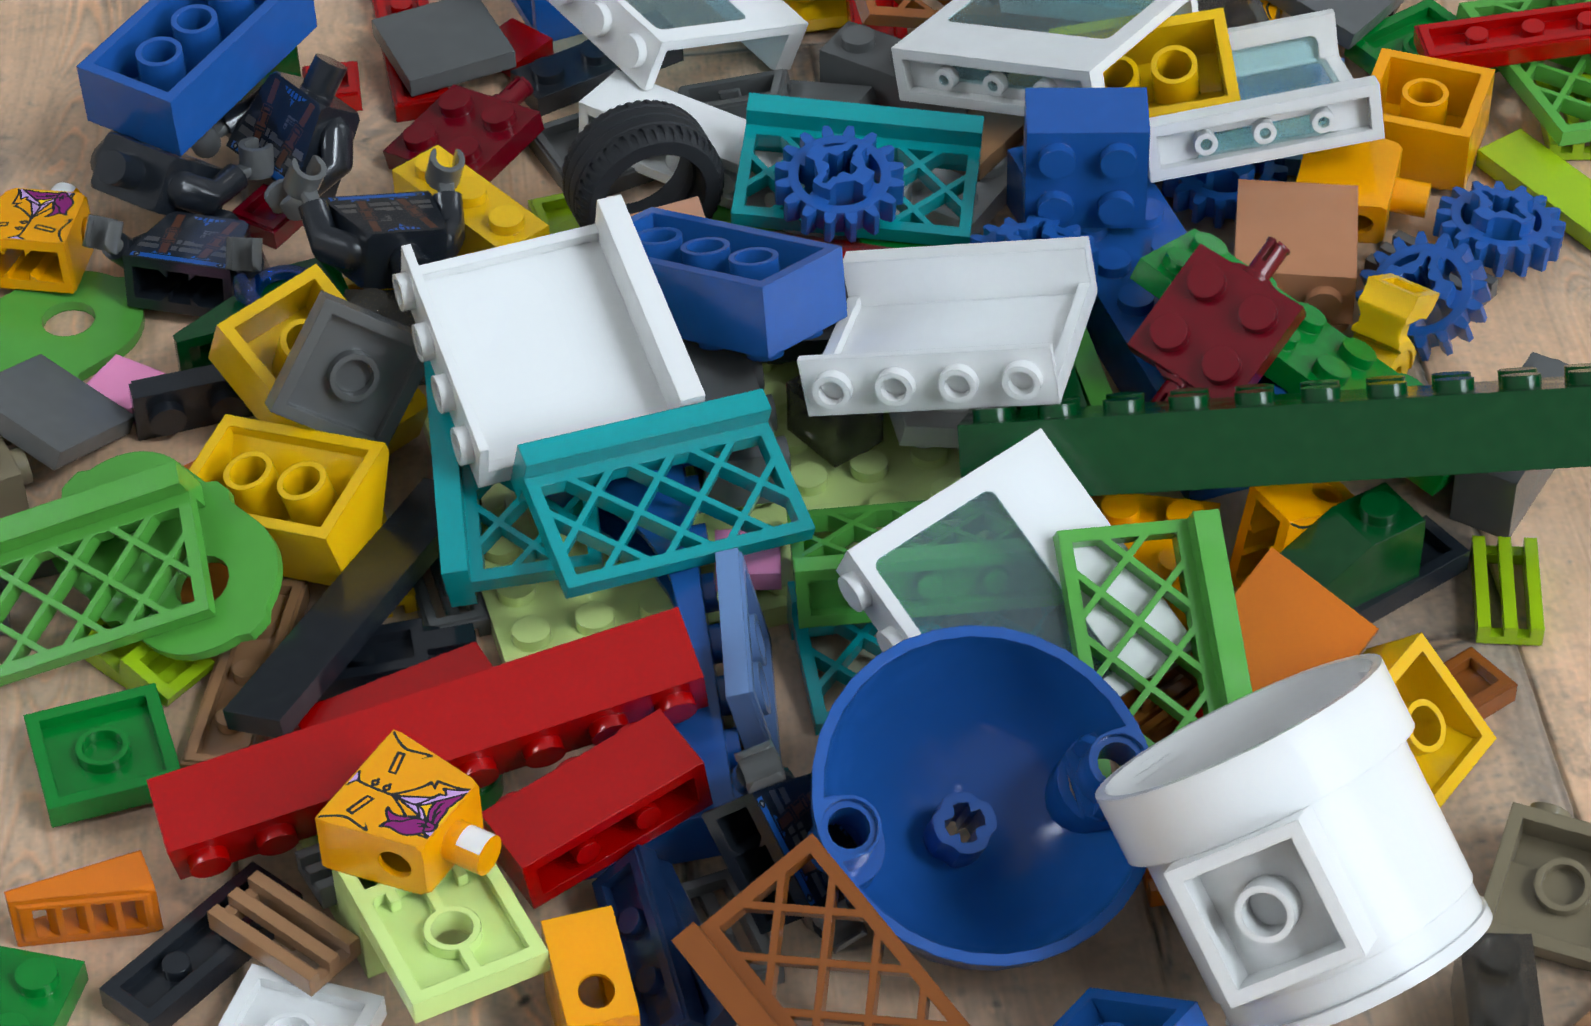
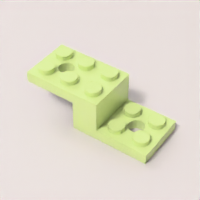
(419, 934)

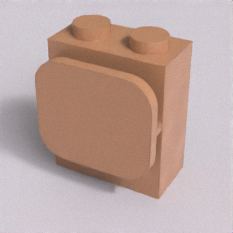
(1317, 228)

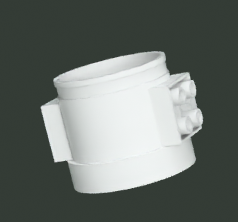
(1300, 848)

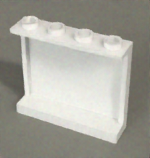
(954, 328)
(545, 338)

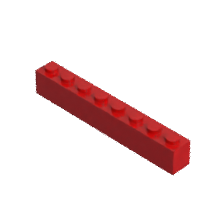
(479, 723)

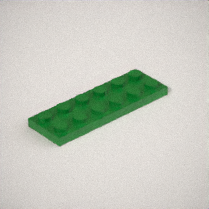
(1310, 354)

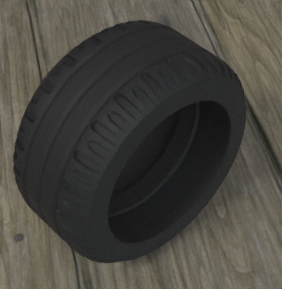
(634, 134)

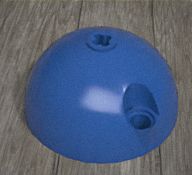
(984, 737)

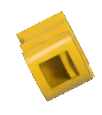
(1386, 313)

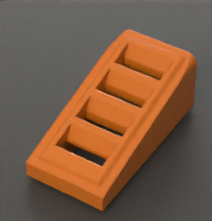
(103, 900)

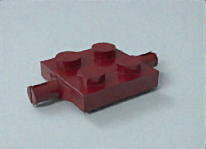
(482, 126)
(1218, 323)

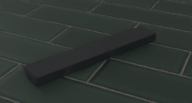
(340, 621)

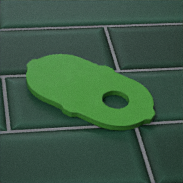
(84, 354)
(229, 539)

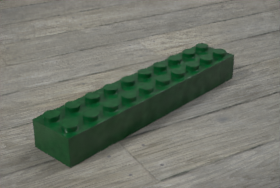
(1304, 435)

